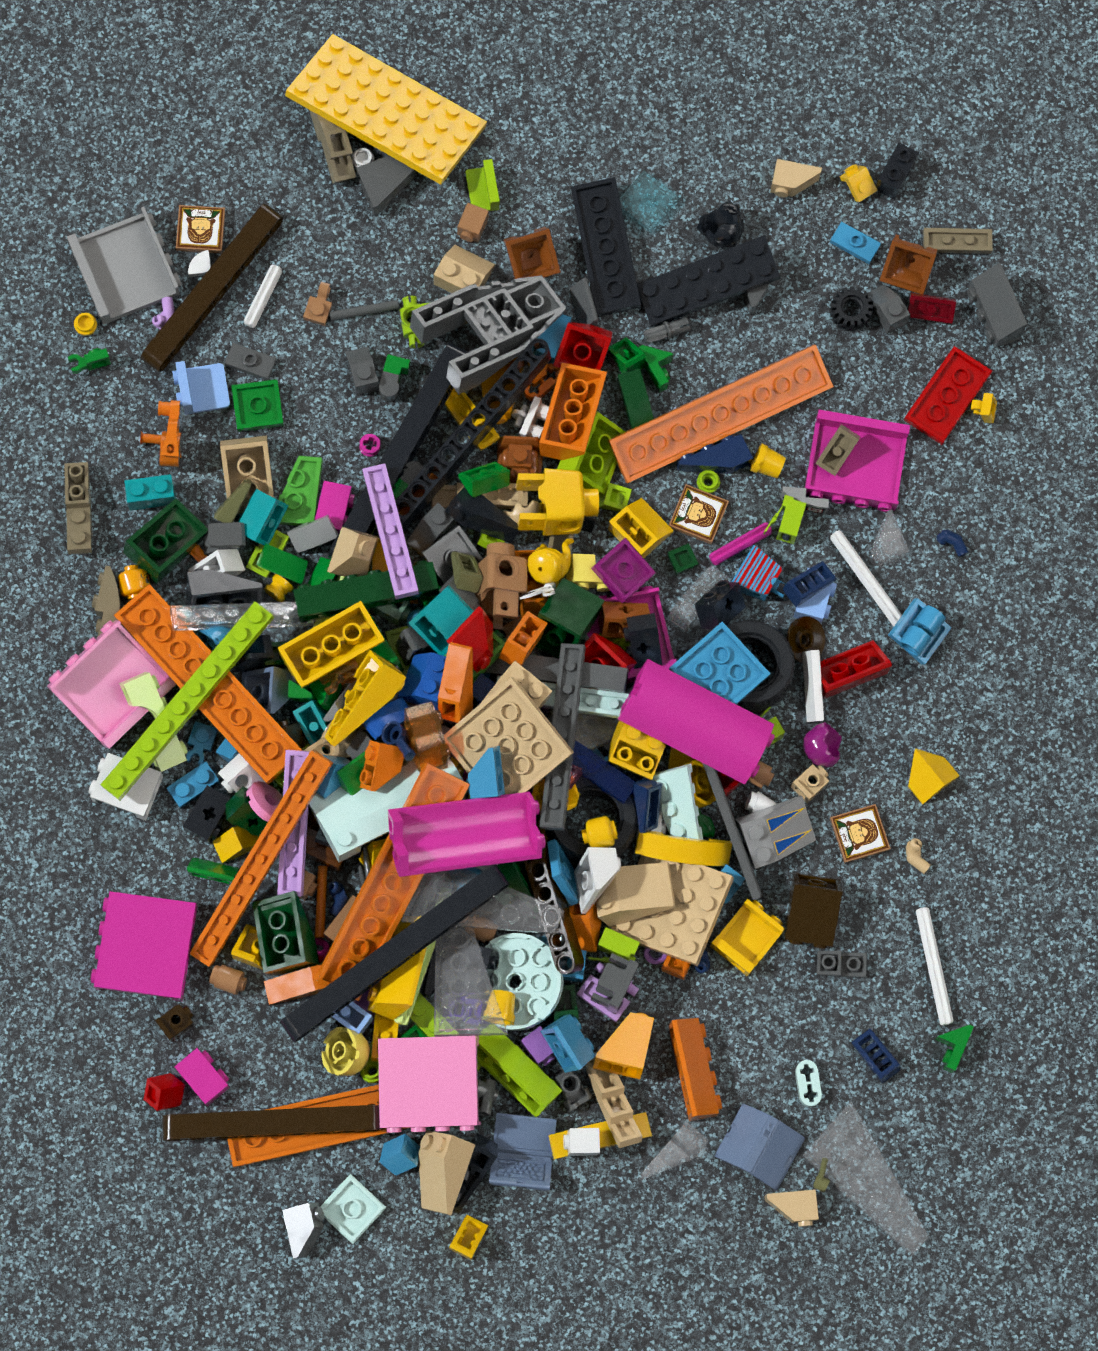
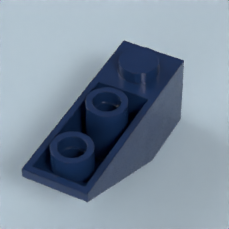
(722, 458)

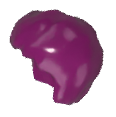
(822, 745)

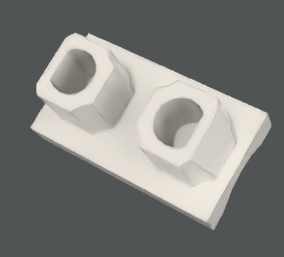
(536, 411)

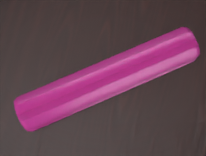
(739, 544)

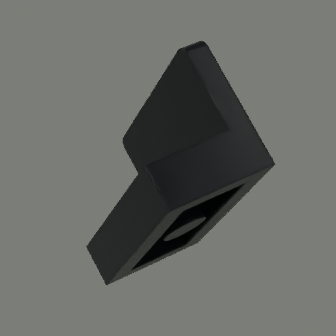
(256, 655)

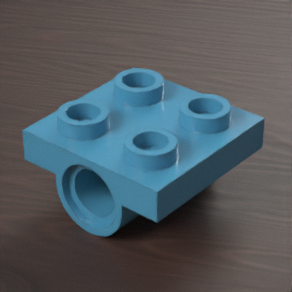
(920, 630)

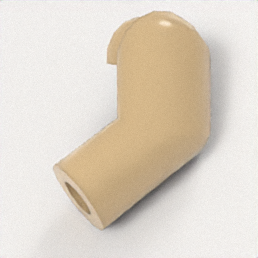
(913, 855)

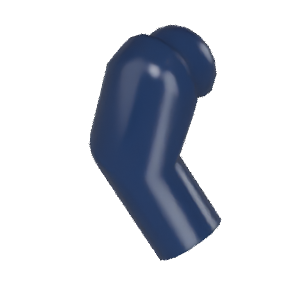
(339, 897)

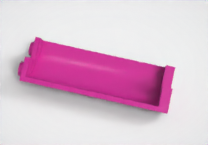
(697, 722)
(465, 833)

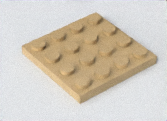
(516, 724)
(688, 926)

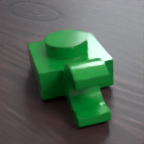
(94, 359)

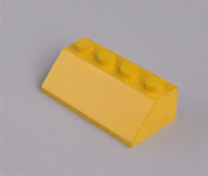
(330, 644)
(397, 990)

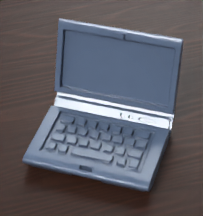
(760, 1146)
(523, 1151)

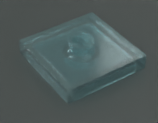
(647, 201)

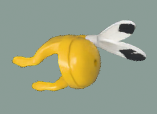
(548, 568)

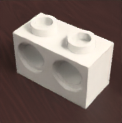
(238, 767)

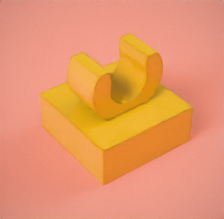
(985, 408)

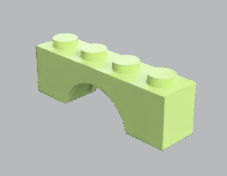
(143, 692)

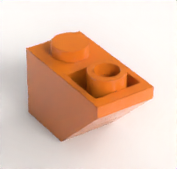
(381, 765)
(586, 927)

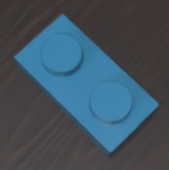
(192, 784)

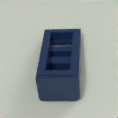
(796, 591)
(647, 802)
(888, 1072)

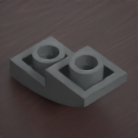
(842, 964)

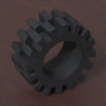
(853, 296)

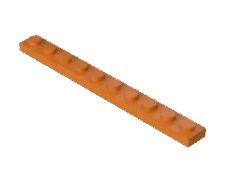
(261, 858)

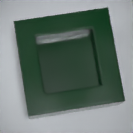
(682, 559)

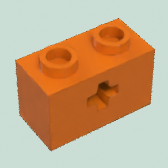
(523, 639)

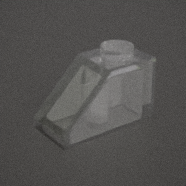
(889, 542)

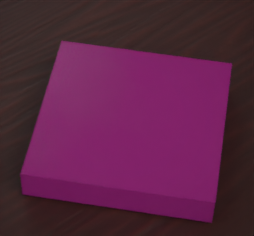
(623, 570)

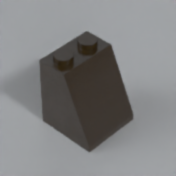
(813, 910)

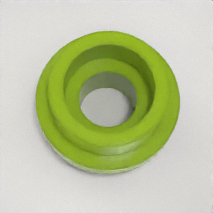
(711, 475)

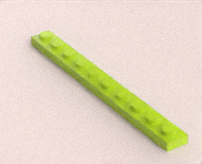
(187, 701)

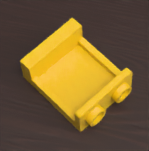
(748, 936)

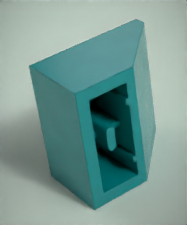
(441, 619)

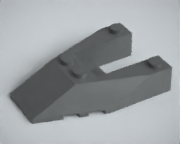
(502, 317)

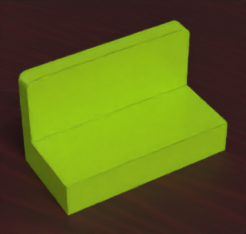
(483, 186)

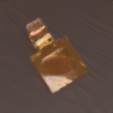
(342, 675)

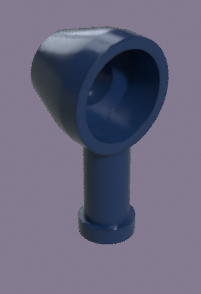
(396, 735)

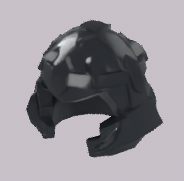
(722, 226)

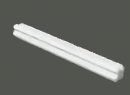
(866, 577)
(934, 966)

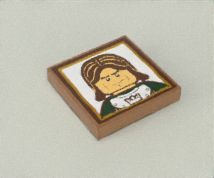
(200, 229)
(698, 514)
(859, 833)

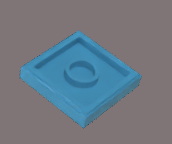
(563, 872)

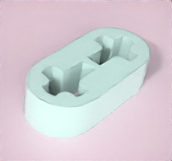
(802, 1084)

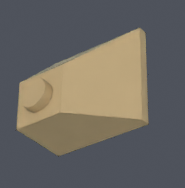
(353, 553)

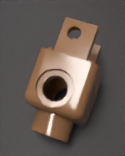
(502, 582)

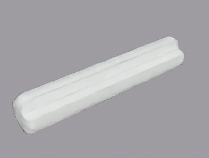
(262, 296)

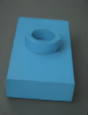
(855, 242)

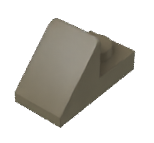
(837, 450)

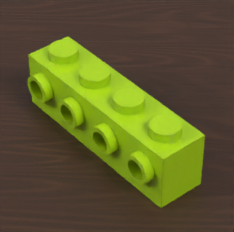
(517, 1073)

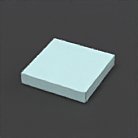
(352, 1209)

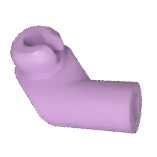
(168, 310)

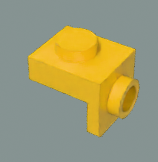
(859, 182)

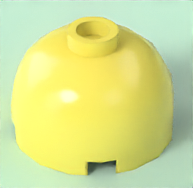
(345, 1052)

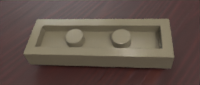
(958, 240)

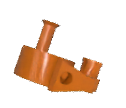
(169, 440)

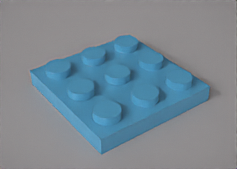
(722, 665)

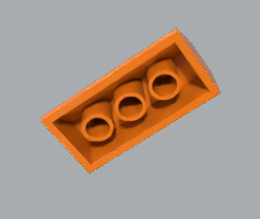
(571, 412)
(693, 1068)

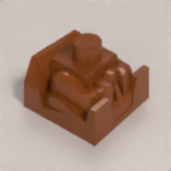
(532, 254)
(908, 265)
(519, 455)

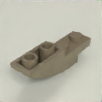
(336, 149)
(78, 508)
(108, 600)

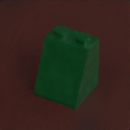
(569, 616)

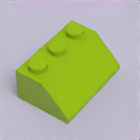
(598, 461)

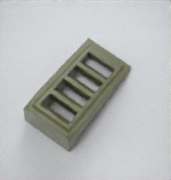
(228, 510)
(466, 572)

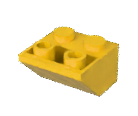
(640, 527)
(635, 750)

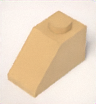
(793, 178)
(795, 1206)

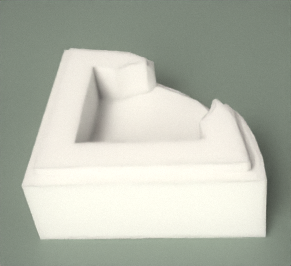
(200, 264)

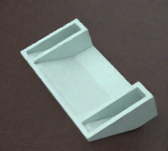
(363, 817)

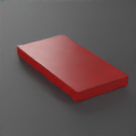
(947, 395)

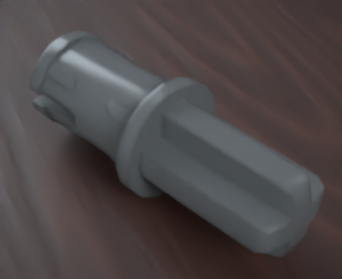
(666, 330)

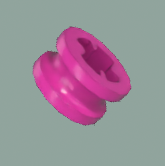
(374, 450)

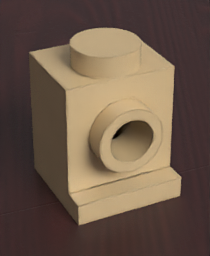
(805, 788)

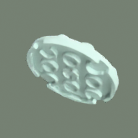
(541, 981)

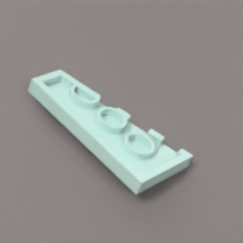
(678, 802)

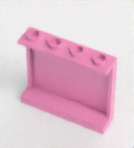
(92, 682)
(428, 1083)

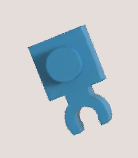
(201, 739)

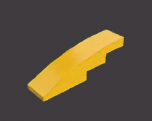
(605, 1135)

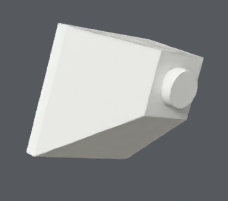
(595, 874)

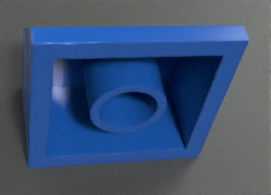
(423, 679)

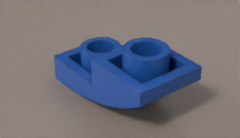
(390, 712)

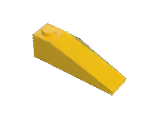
(374, 687)

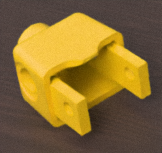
(562, 499)

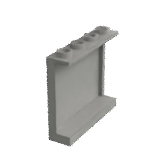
(125, 267)

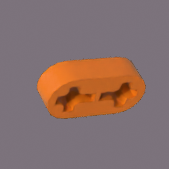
(545, 386)

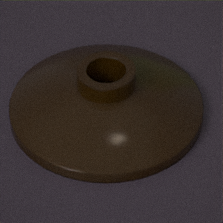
(811, 633)

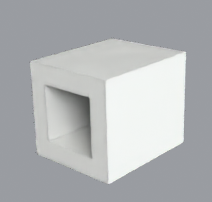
(582, 1141)

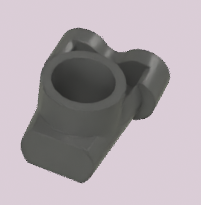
(575, 1094)
(486, 1096)

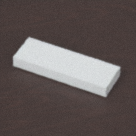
(813, 686)

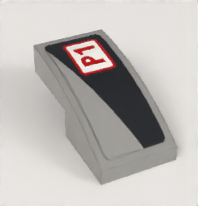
(814, 505)

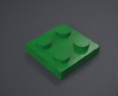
(257, 405)

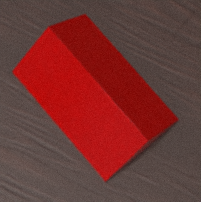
(853, 668)

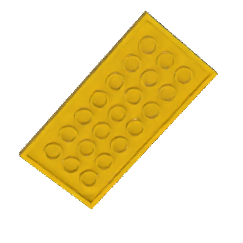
(386, 109)

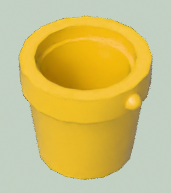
(767, 462)
(506, 1003)

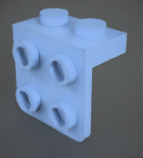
(201, 387)

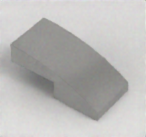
(312, 534)

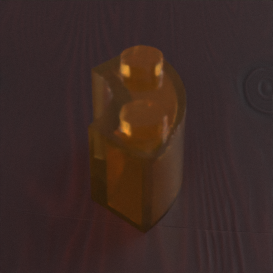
(426, 735)

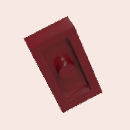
(931, 308)

